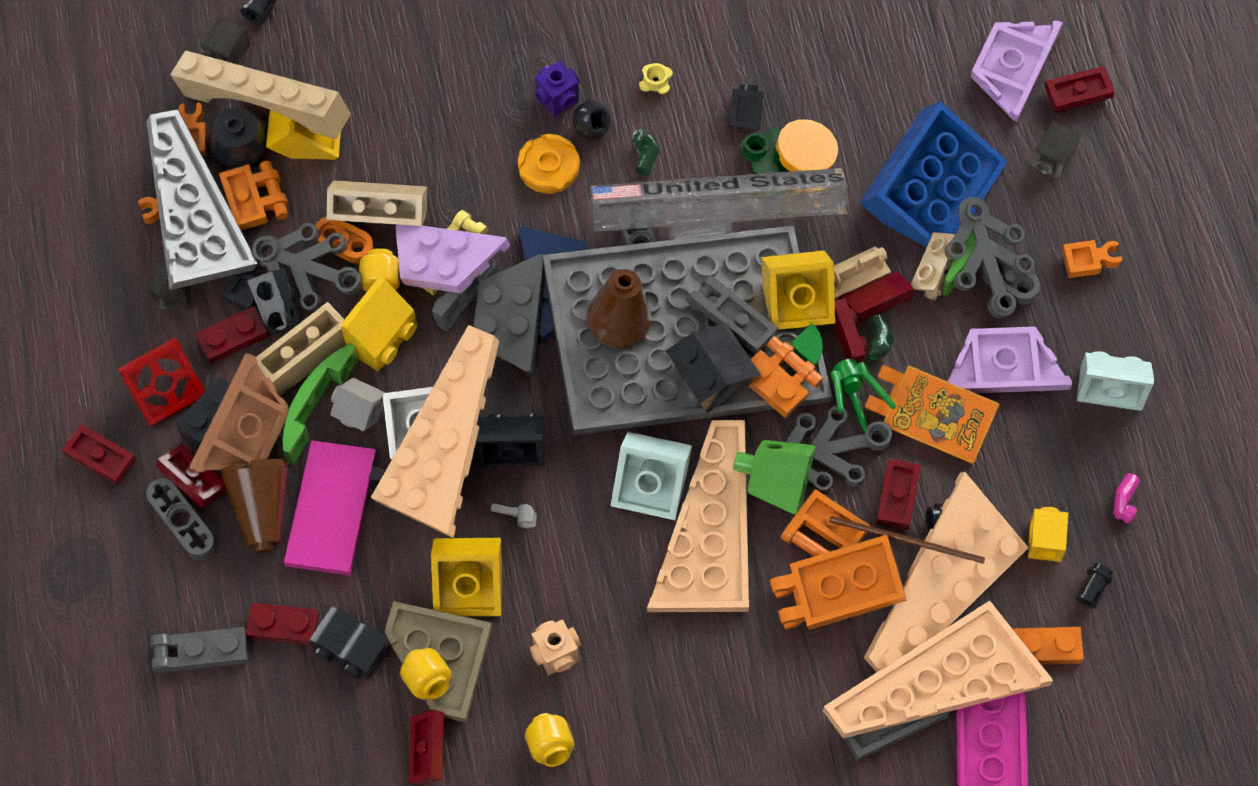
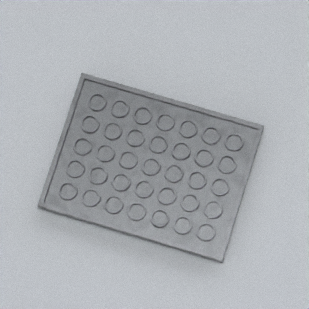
(641, 383)

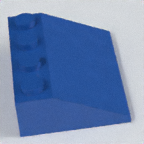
(931, 174)

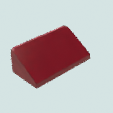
(879, 296)

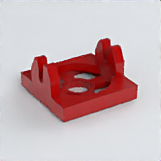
(132, 370)

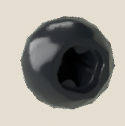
(591, 120)

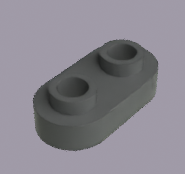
(1014, 281)

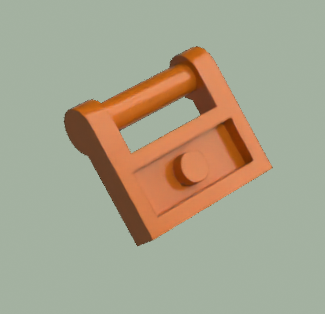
(816, 515)

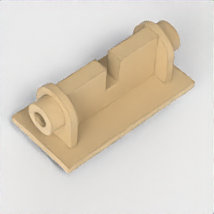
(860, 270)
(930, 273)

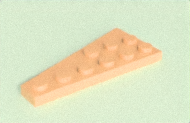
(439, 447)
(709, 543)
(946, 585)
(955, 669)

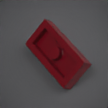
(1079, 89)
(845, 327)
(231, 335)
(99, 454)
(199, 486)
(898, 494)
(282, 623)
(426, 747)

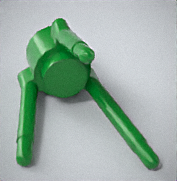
(849, 377)

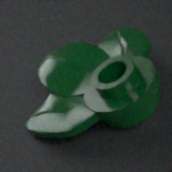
(766, 159)

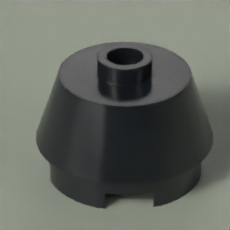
(238, 138)

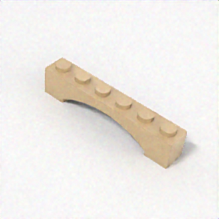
(310, 105)

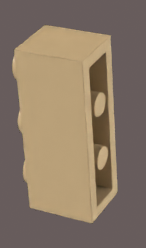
(376, 203)
(302, 348)

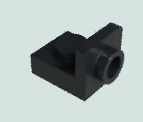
(746, 107)

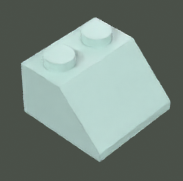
(1115, 381)
(650, 475)

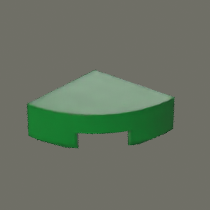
(808, 345)

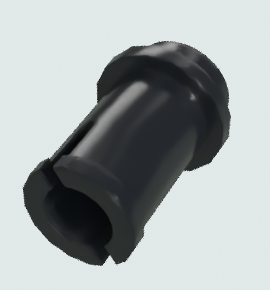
(1094, 585)

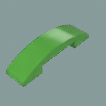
(334, 368)

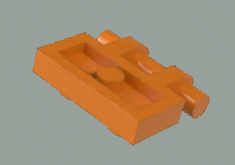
(244, 198)
(776, 385)

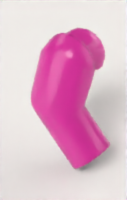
(1122, 497)

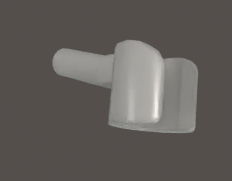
(524, 512)

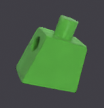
(778, 472)

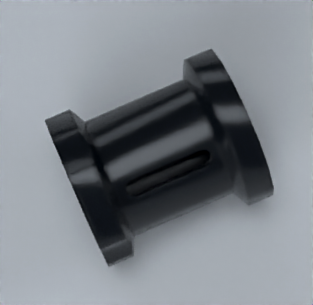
(256, 10)

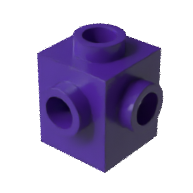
(557, 87)

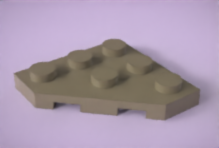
(457, 640)

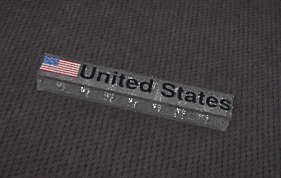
(719, 199)

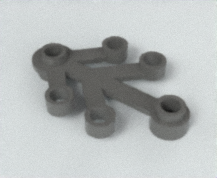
(987, 252)
(303, 262)
(826, 450)

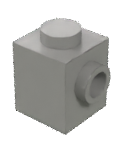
(357, 404)

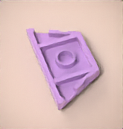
(1013, 62)
(444, 257)
(1007, 362)

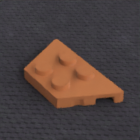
(244, 422)

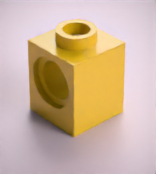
(1047, 534)

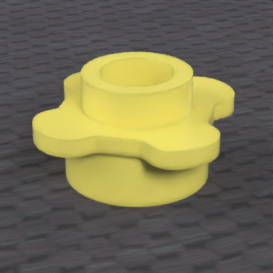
(656, 71)

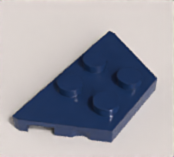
(539, 242)

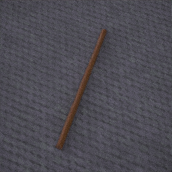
(906, 539)

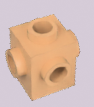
(557, 657)

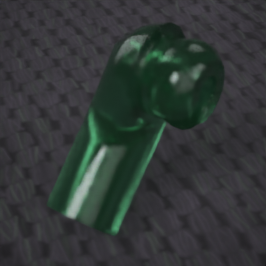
(647, 150)
(882, 339)

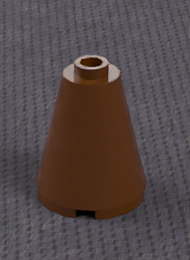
(620, 311)
(258, 500)

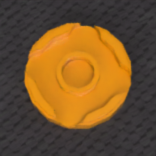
(806, 146)
(548, 163)

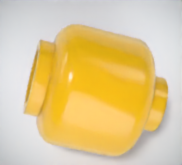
(379, 263)
(426, 674)
(549, 740)

